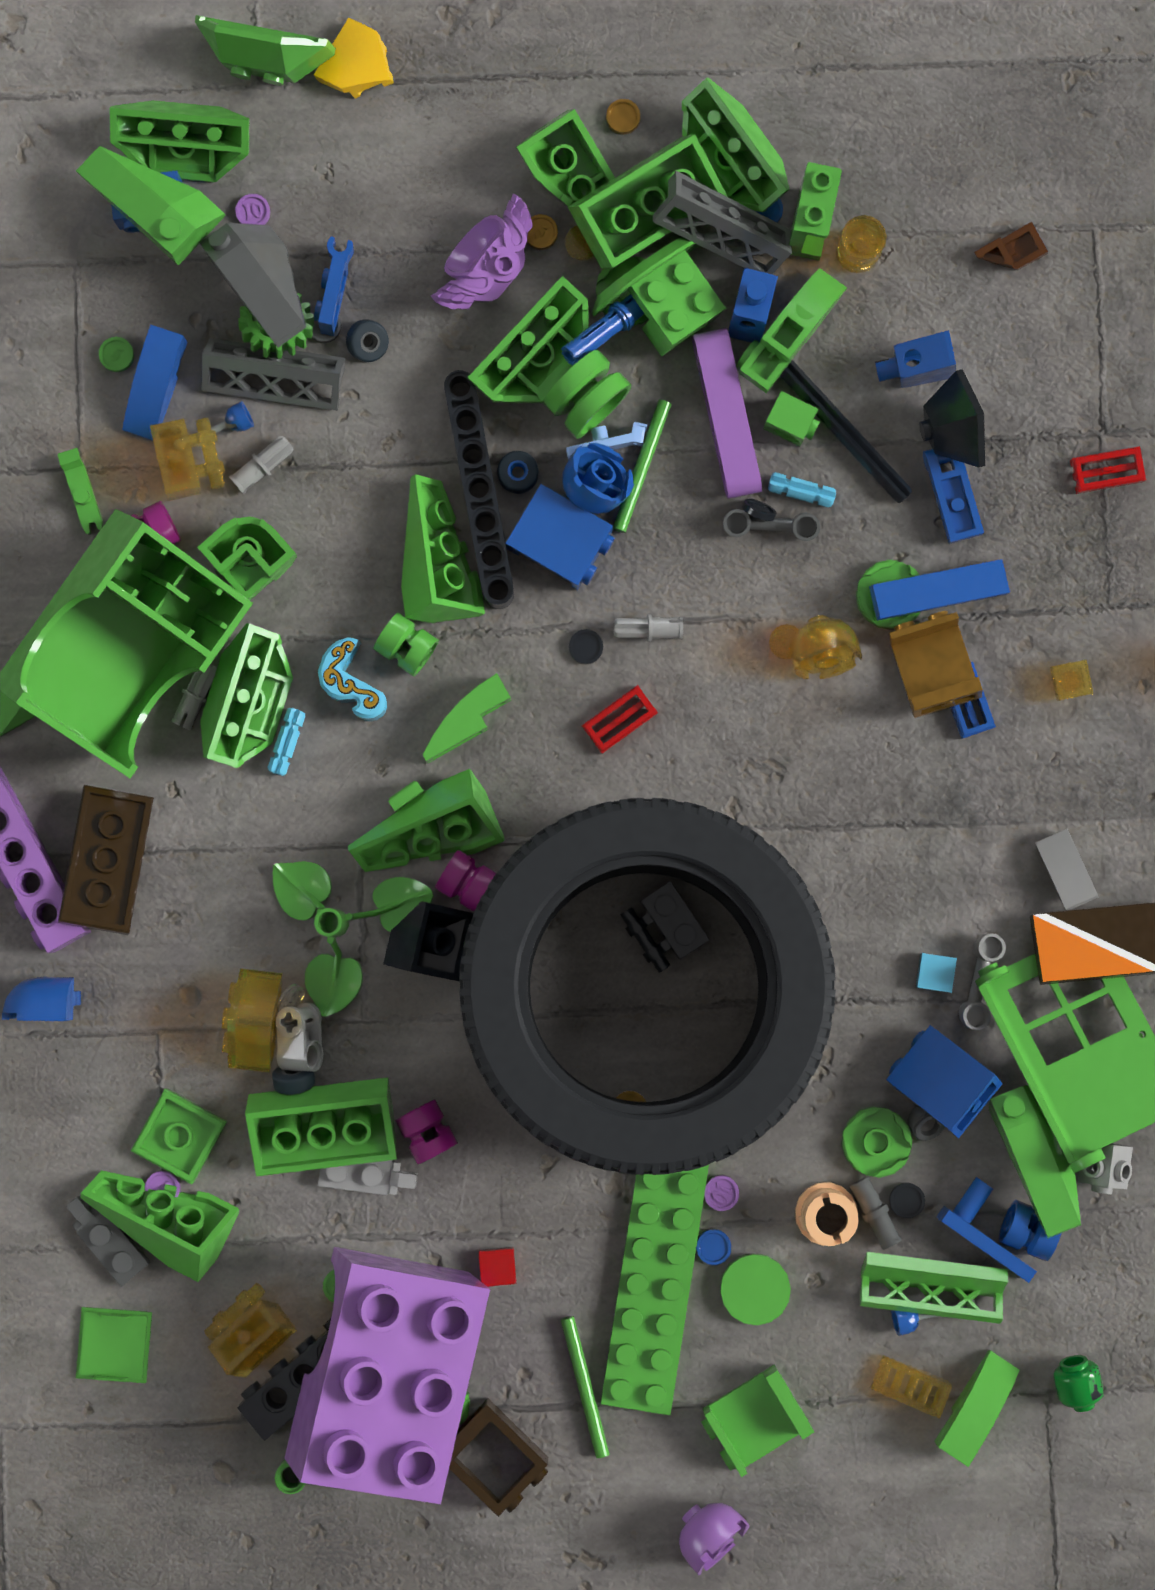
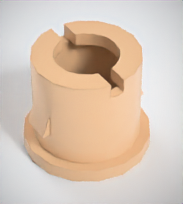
(810, 1203)

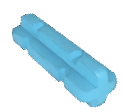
(802, 489)
(286, 741)

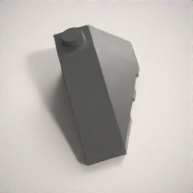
(260, 274)

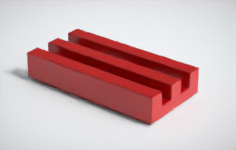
(1079, 475)
(644, 702)

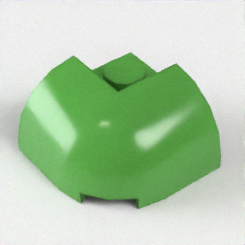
(248, 554)

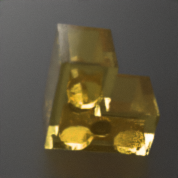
(252, 1020)

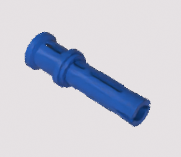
(619, 318)

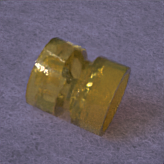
(861, 244)

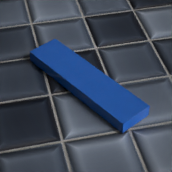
(939, 589)

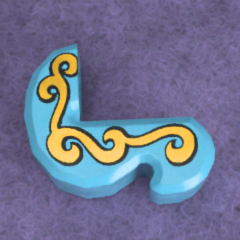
(346, 688)

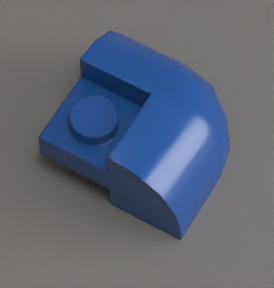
(42, 1000)

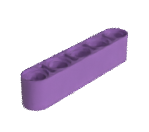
(727, 413)

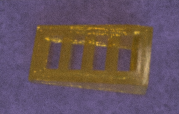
(941, 1396)

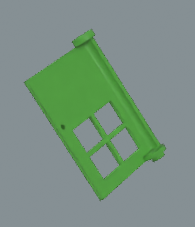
(1093, 1092)

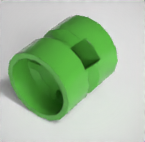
(395, 637)

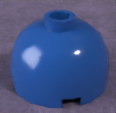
(596, 479)

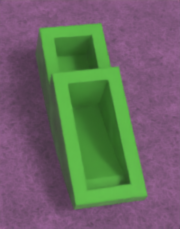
(466, 719)
(977, 1408)

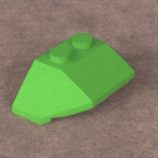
(264, 51)
(183, 137)
(734, 146)
(531, 354)
(246, 697)

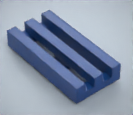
(976, 728)

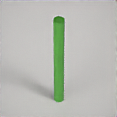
(642, 464)
(585, 1387)

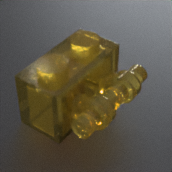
(176, 458)
(252, 1336)

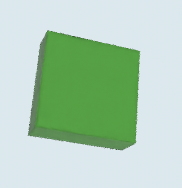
(405, 795)

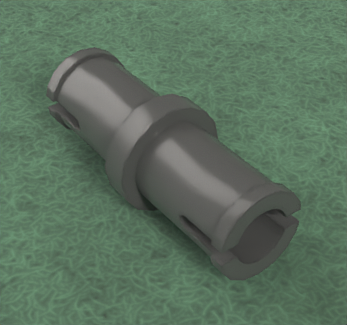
(875, 1213)

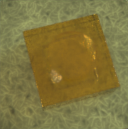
(1071, 680)

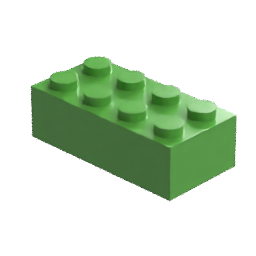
(620, 213)

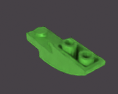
(792, 329)

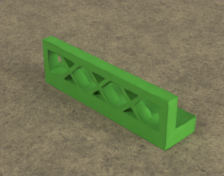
(934, 1275)

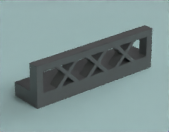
(731, 222)
(300, 368)

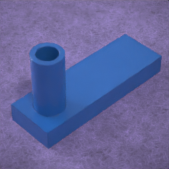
(960, 1221)

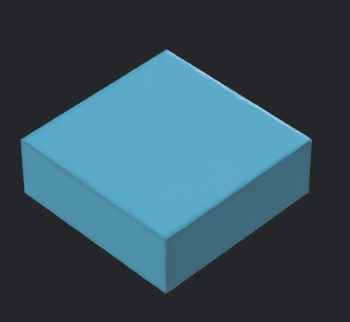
(936, 972)

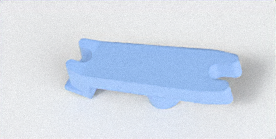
(601, 436)

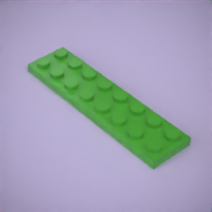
(654, 1291)

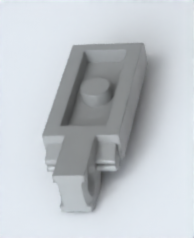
(372, 1177)

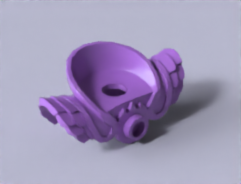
(487, 258)

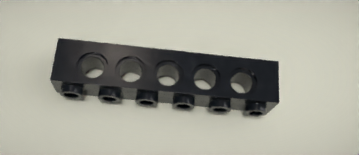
(257, 1405)

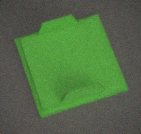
(114, 1345)

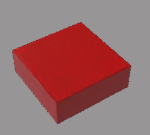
(497, 1266)

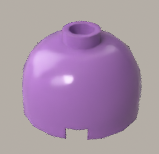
(709, 1534)

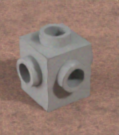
(1111, 1172)

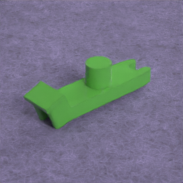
(81, 489)

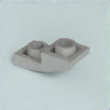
(1066, 870)

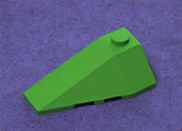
(565, 158)
(435, 569)
(1037, 1159)
(178, 1230)

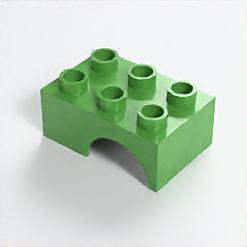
(119, 638)

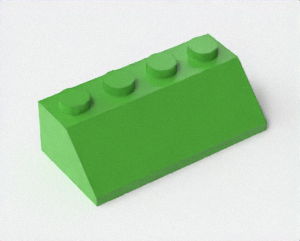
(321, 1127)

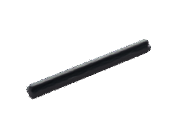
(846, 433)

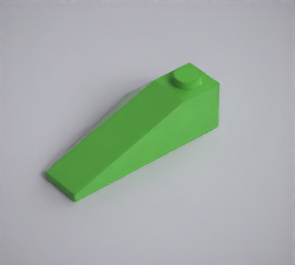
(158, 205)
(437, 822)

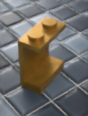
(934, 664)

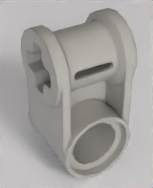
(299, 1041)

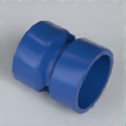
(1015, 1232)

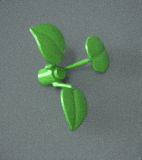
(302, 888)

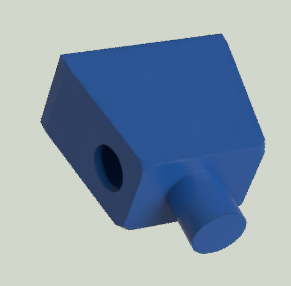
(752, 305)
(931, 352)

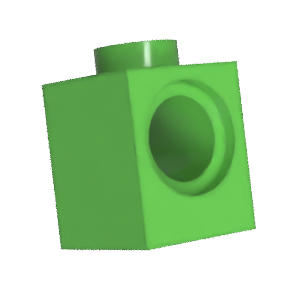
(792, 419)

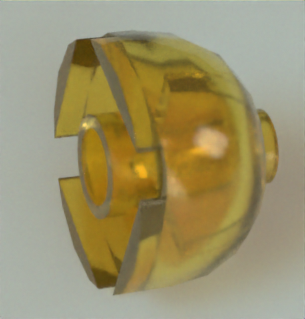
(824, 647)

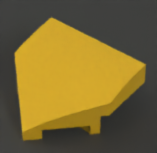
(357, 62)

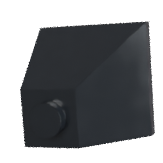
(955, 422)
(429, 941)

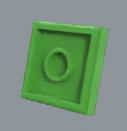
(179, 1136)

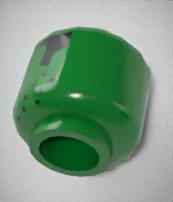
(1078, 1383)

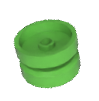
(587, 393)

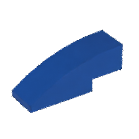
(154, 381)

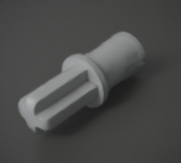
(262, 464)
(649, 627)
(194, 697)

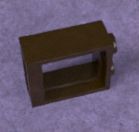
(469, 1430)

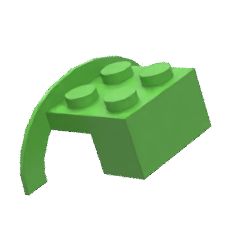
(670, 295)

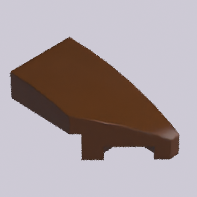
(1015, 249)

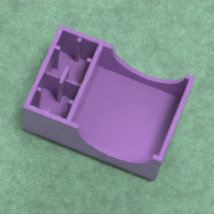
(389, 1379)

